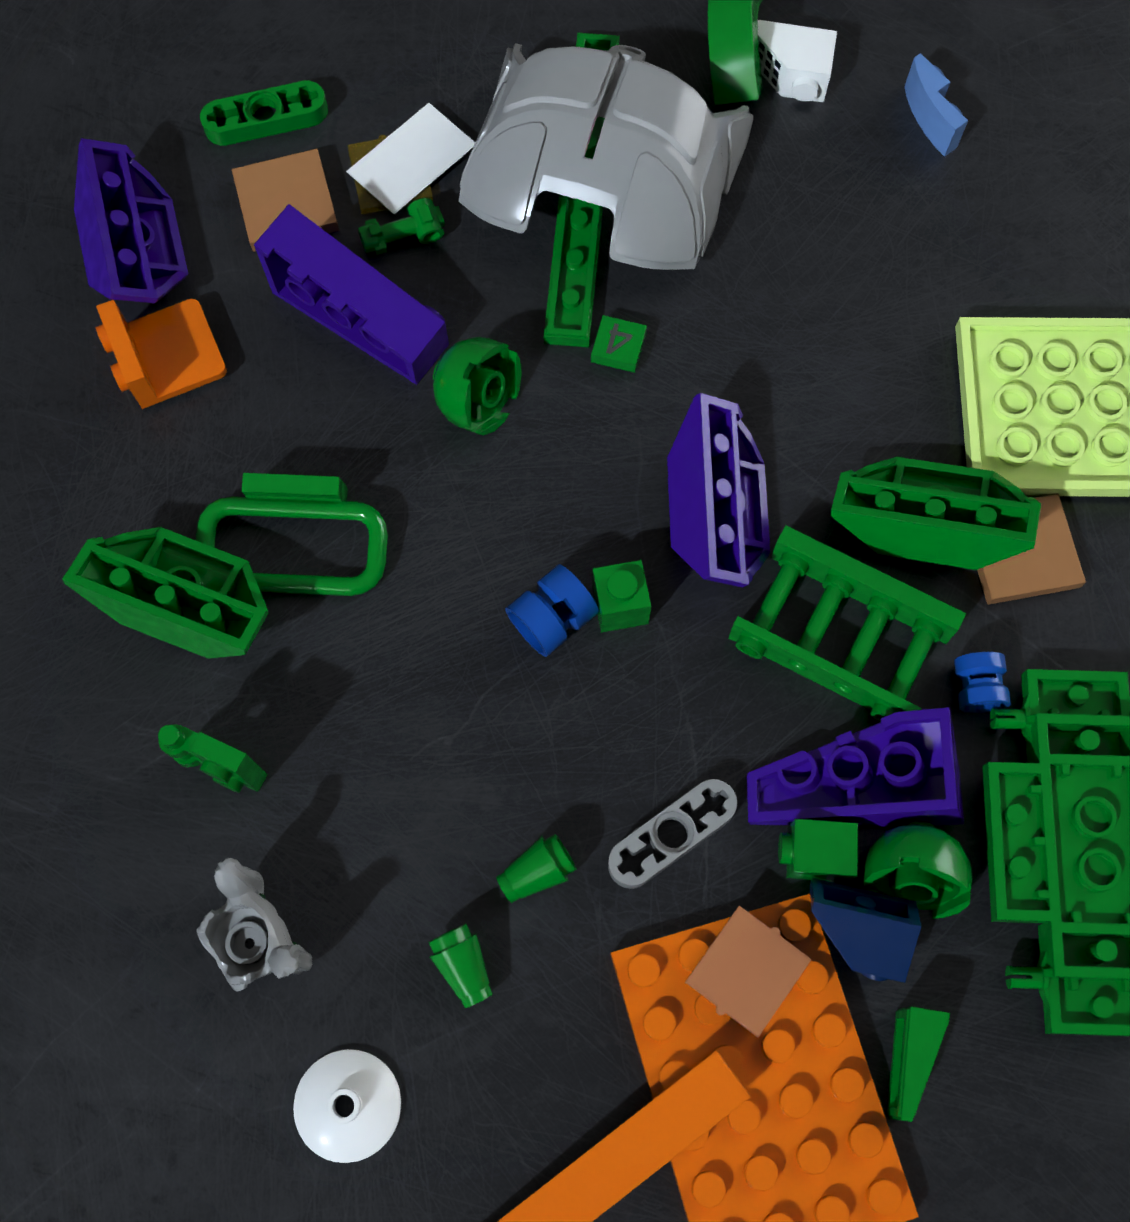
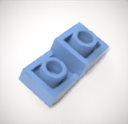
(936, 116)

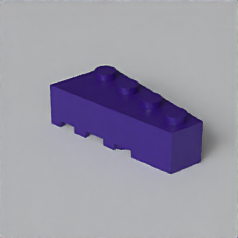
(349, 296)

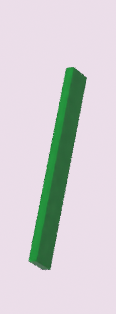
(576, 248)

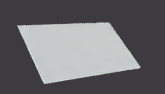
(411, 158)

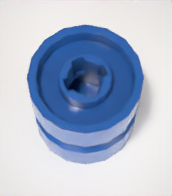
(543, 625)

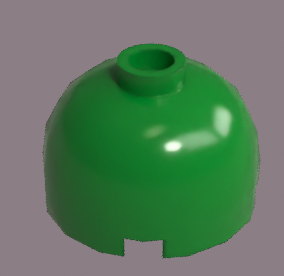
(476, 383)
(920, 866)

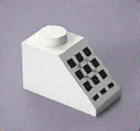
(796, 59)

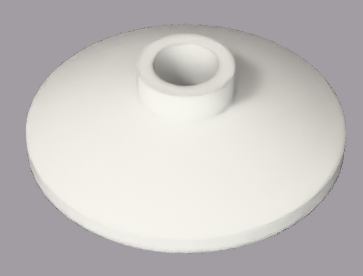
(374, 1112)

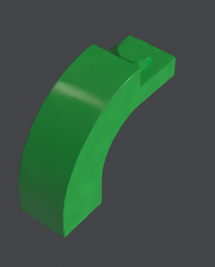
(734, 50)

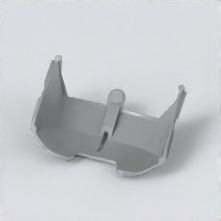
(654, 164)

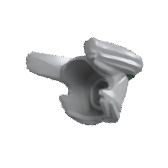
(248, 917)

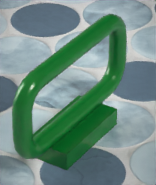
(302, 498)

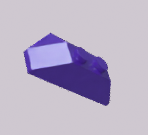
(125, 226)
(718, 494)

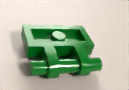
(222, 762)

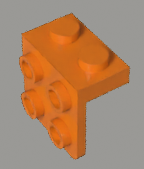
(161, 351)

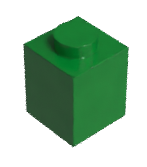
(621, 596)
(820, 850)

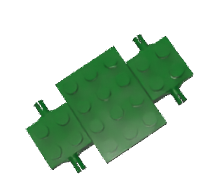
(1065, 845)

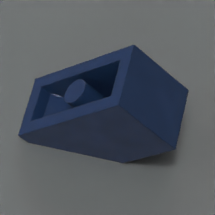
(868, 928)

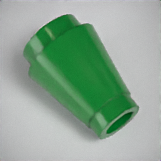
(537, 869)
(462, 964)

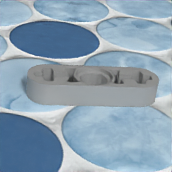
(694, 800)

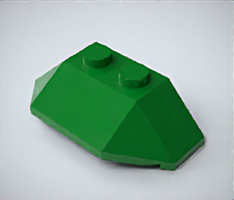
(936, 512)
(172, 590)

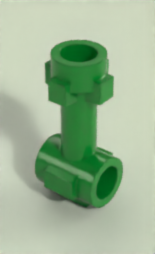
(423, 220)

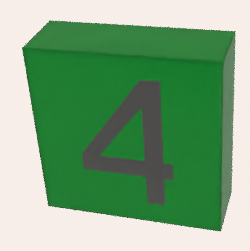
(618, 343)

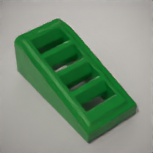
(915, 1048)

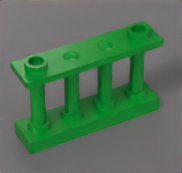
(841, 579)

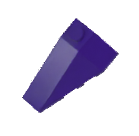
(869, 777)

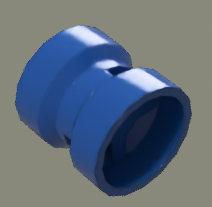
(982, 682)

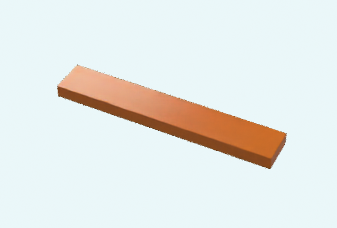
(637, 1147)

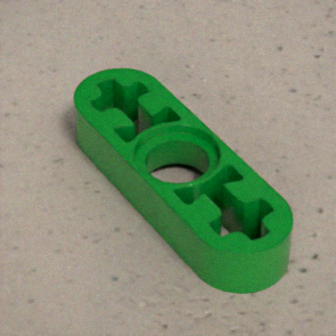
(248, 103)

